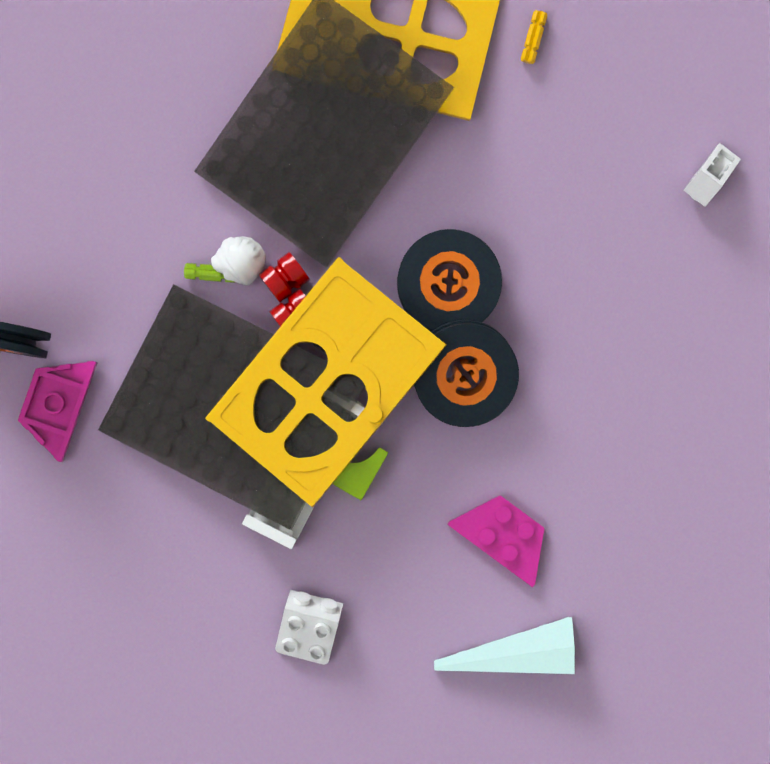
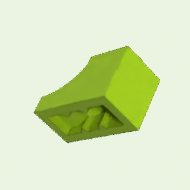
(358, 476)

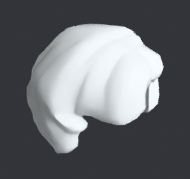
(239, 260)

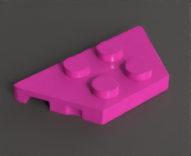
(55, 404)
(504, 535)

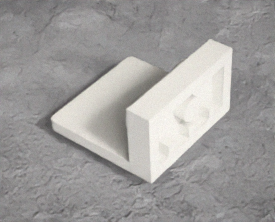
(276, 531)

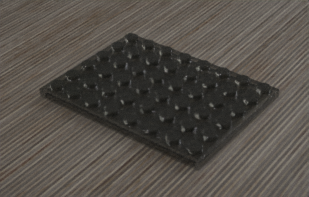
(324, 129)
(185, 371)

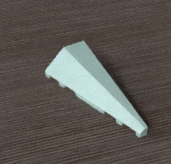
(537, 650)

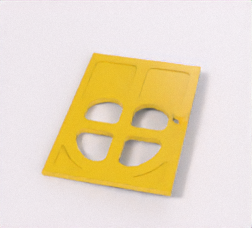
(469, 50)
(362, 338)

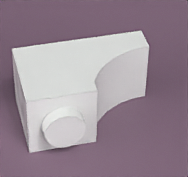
(712, 175)

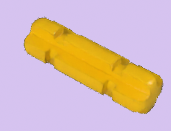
(534, 37)

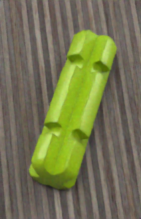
(204, 272)

